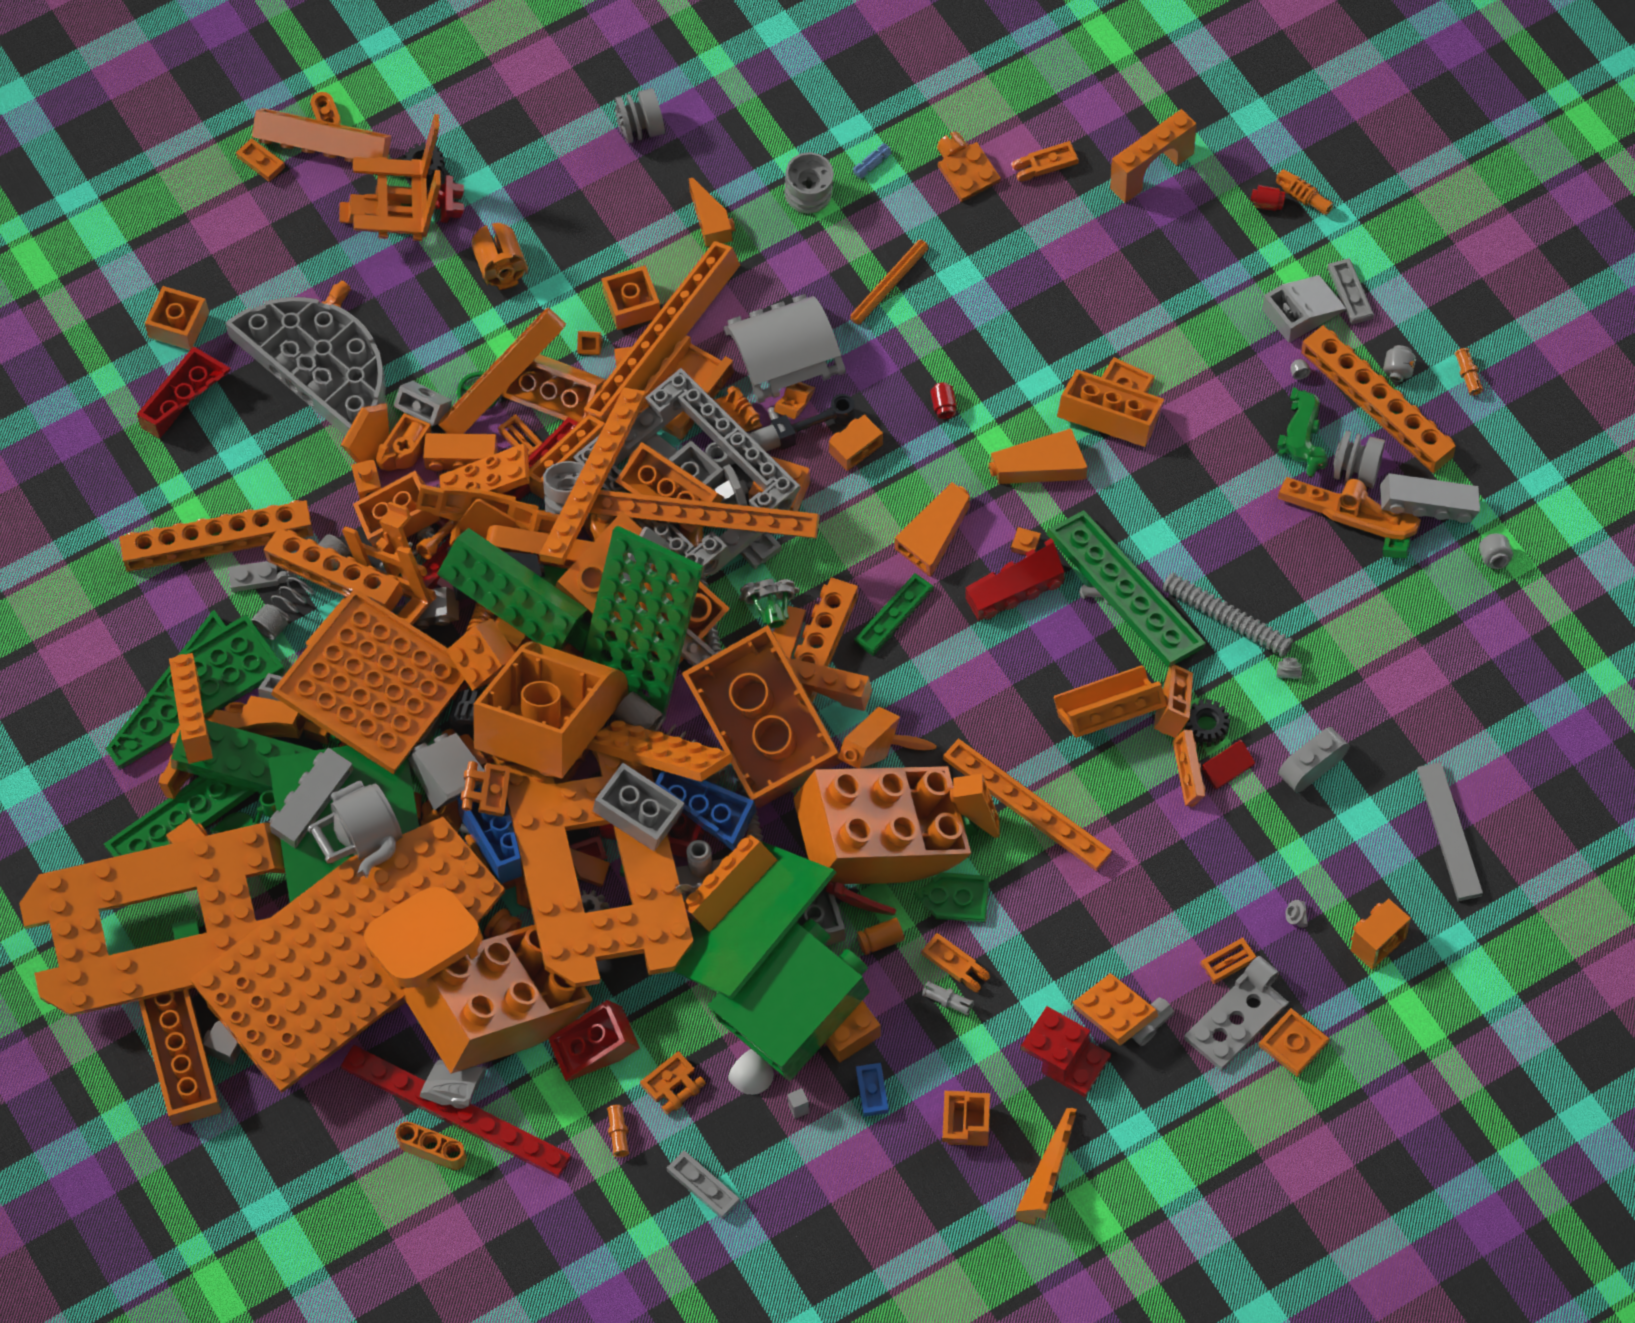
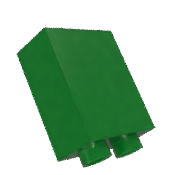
(794, 999)

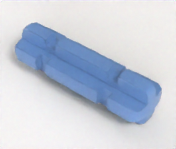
(872, 160)

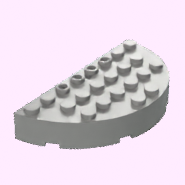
(316, 353)

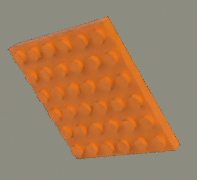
(371, 681)

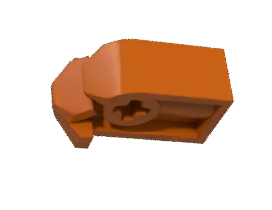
(403, 444)

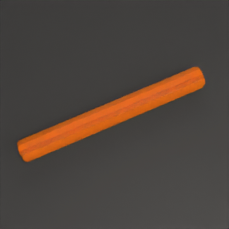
(889, 282)

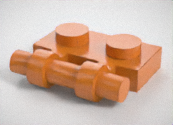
(493, 791)
(667, 1078)

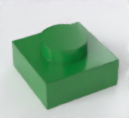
(1396, 548)

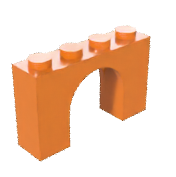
(1172, 137)

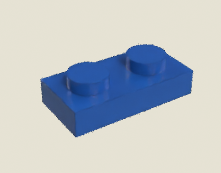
(872, 1089)

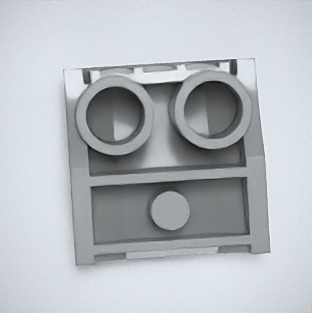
(452, 1088)

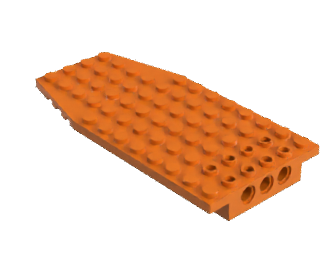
(306, 974)

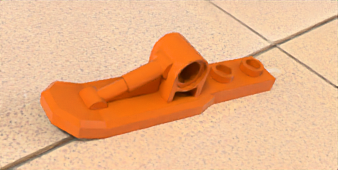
(1350, 508)

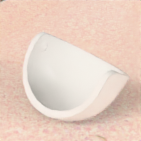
(751, 1074)

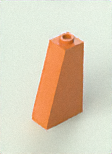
(1040, 460)
(933, 529)
(870, 739)

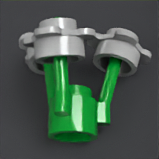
(774, 615)

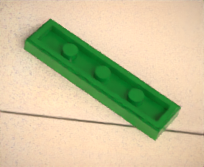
(893, 614)

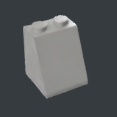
(442, 768)

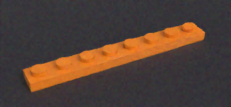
(1029, 805)

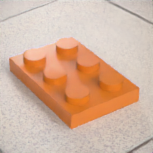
(1115, 1009)

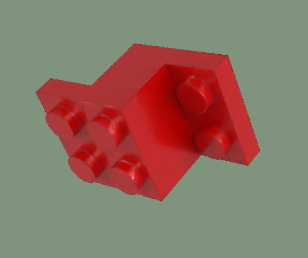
(1065, 1051)

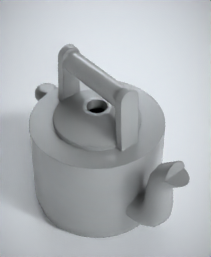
(362, 824)

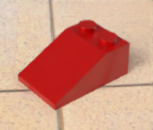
(594, 1041)

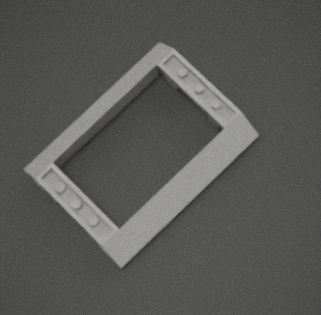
(665, 403)

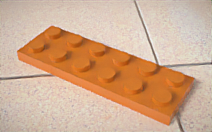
(659, 751)

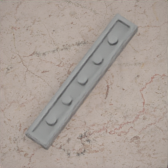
(1449, 831)

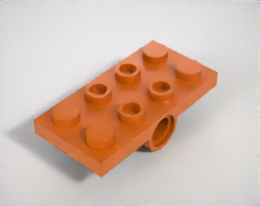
(494, 473)

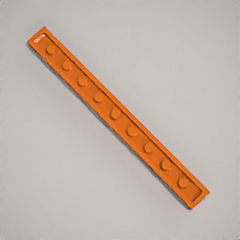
(592, 476)
(707, 514)

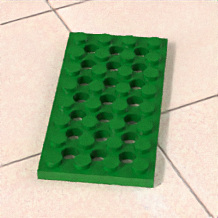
(673, 631)

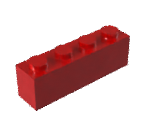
(188, 380)
(1016, 582)

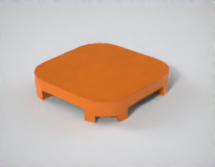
(423, 937)

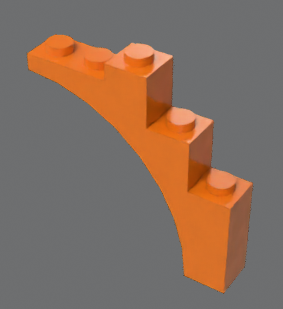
(258, 716)

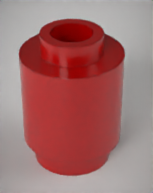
(1267, 198)
(944, 400)

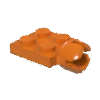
(965, 166)

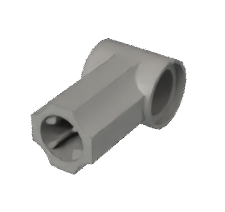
(1164, 1013)

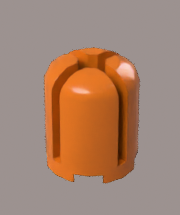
(492, 263)

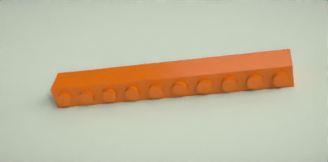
(667, 328)

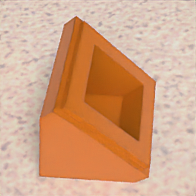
(589, 343)

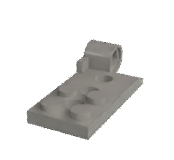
(1253, 983)

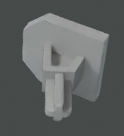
(732, 489)

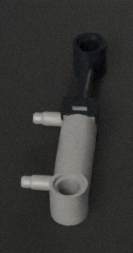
(783, 434)

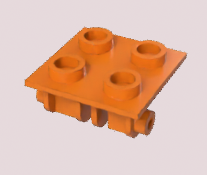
(739, 409)

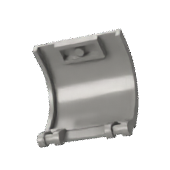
(786, 345)

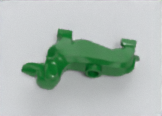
(1300, 433)

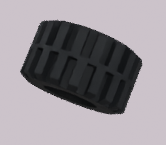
(462, 713)

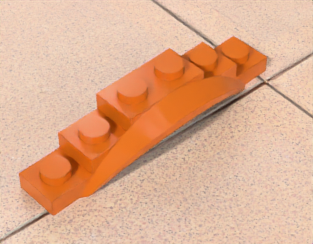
(454, 502)

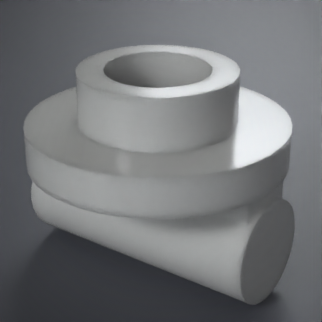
(1289, 668)
(1297, 913)

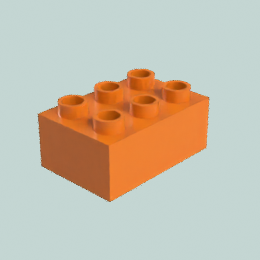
(762, 716)

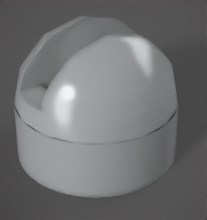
(1299, 369)

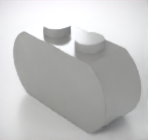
(1313, 759)

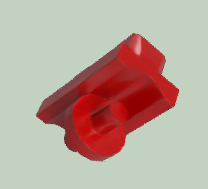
(445, 198)

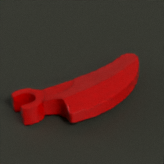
(840, 892)

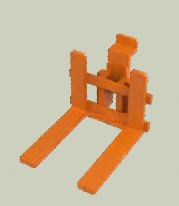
(384, 211)
(397, 559)

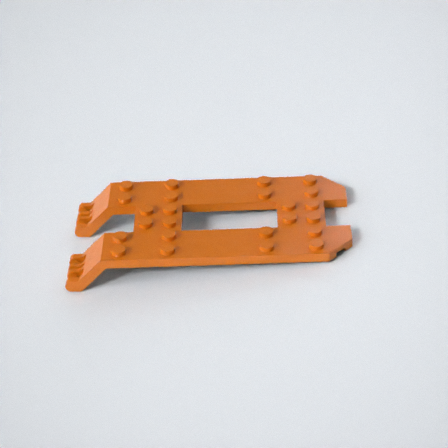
(74, 896)
(566, 934)

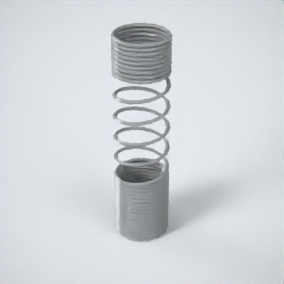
(269, 618)
(638, 712)

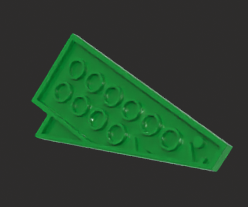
(229, 665)

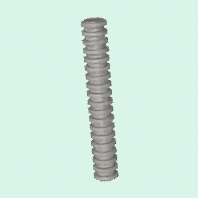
(1227, 614)

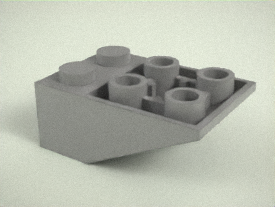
(1301, 306)

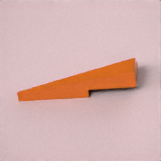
(1040, 1189)

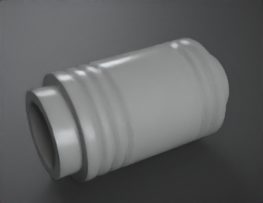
(699, 858)

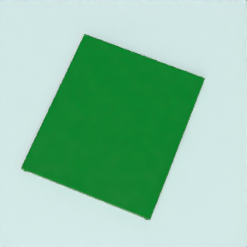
(307, 862)
(754, 925)

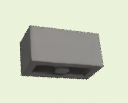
(798, 1103)

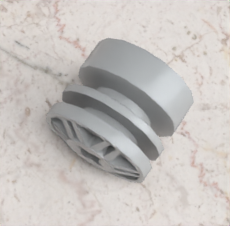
(639, 115)
(810, 172)
(1358, 458)
(558, 484)

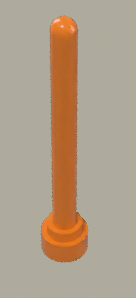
(429, 546)

